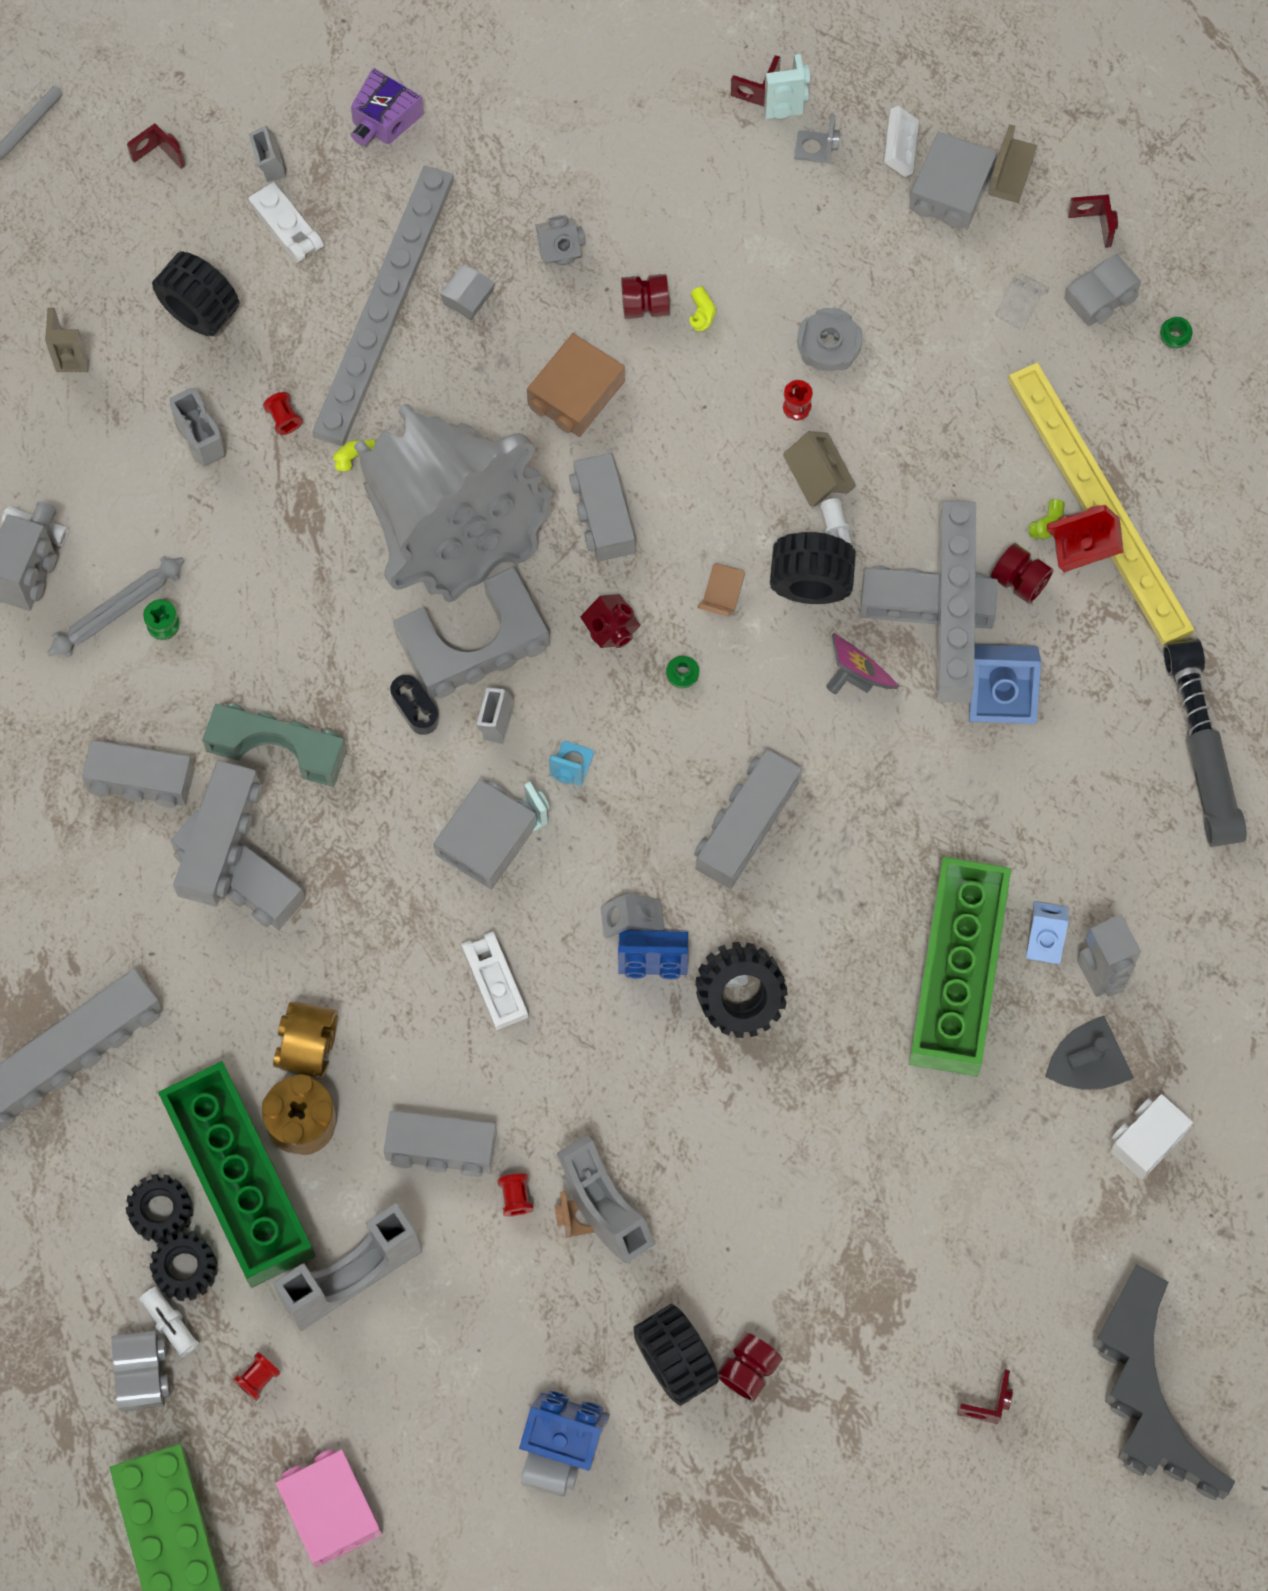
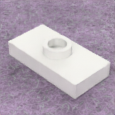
(901, 141)

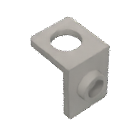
(827, 142)
(635, 913)

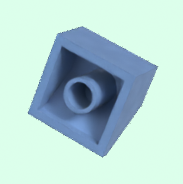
(1005, 684)

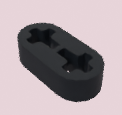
(420, 700)

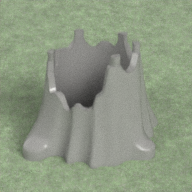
(452, 502)

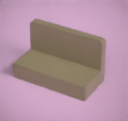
(1012, 167)
(65, 346)
(818, 467)

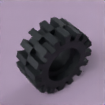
(145, 1193)
(198, 1281)

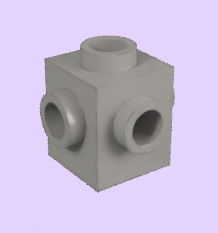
(550, 242)

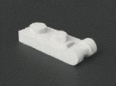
(285, 222)
(495, 981)

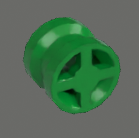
(164, 627)

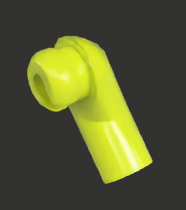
(705, 309)
(347, 452)

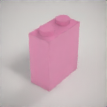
(328, 1507)

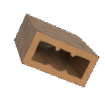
(575, 385)

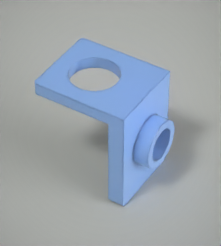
(1047, 933)

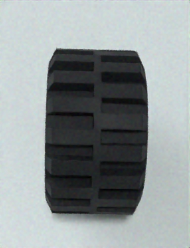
(195, 293)
(812, 568)
(748, 1015)
(676, 1354)

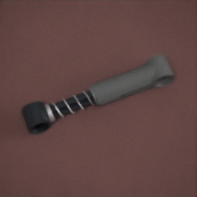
(1222, 817)

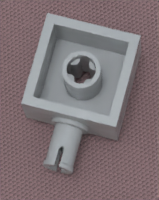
(26, 557)

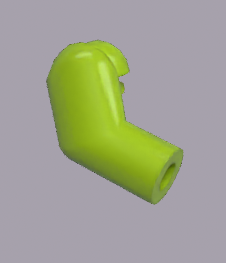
(1038, 528)

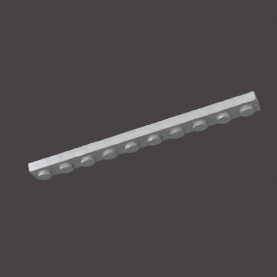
(383, 306)

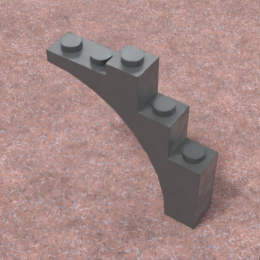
(1137, 1392)

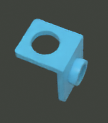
(568, 771)

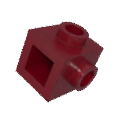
(610, 621)

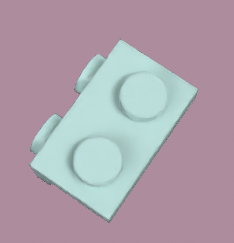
(787, 91)

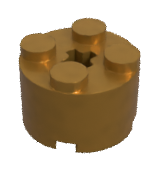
(307, 1039)
(304, 1096)

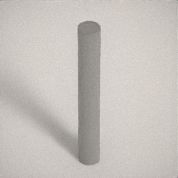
(29, 120)

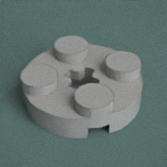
(824, 356)

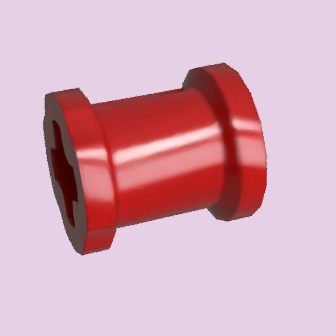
(794, 401)
(282, 413)
(515, 1194)
(256, 1376)

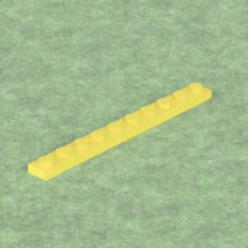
(1093, 489)

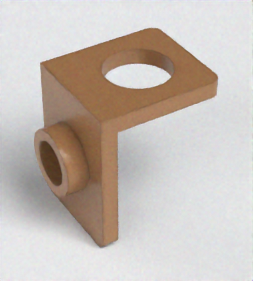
(722, 590)
(565, 1217)

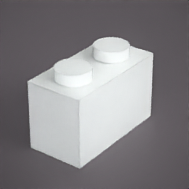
(1150, 1136)

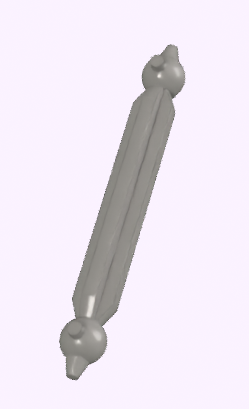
(115, 606)

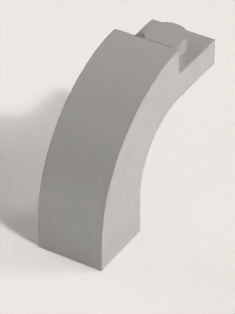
(600, 1203)

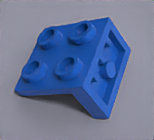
(653, 954)
(564, 1429)

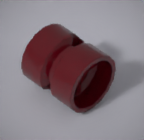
(645, 296)
(1022, 573)
(752, 1362)

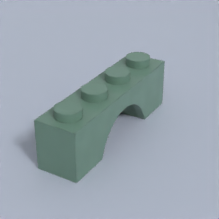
(235, 732)

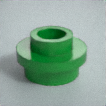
(1179, 325)
(685, 680)

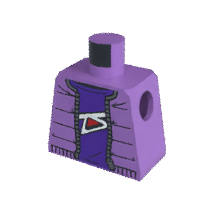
(384, 109)

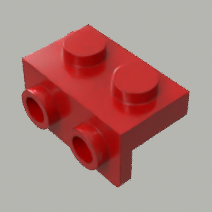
(1086, 537)

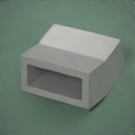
(262, 141)
(467, 291)
(498, 729)

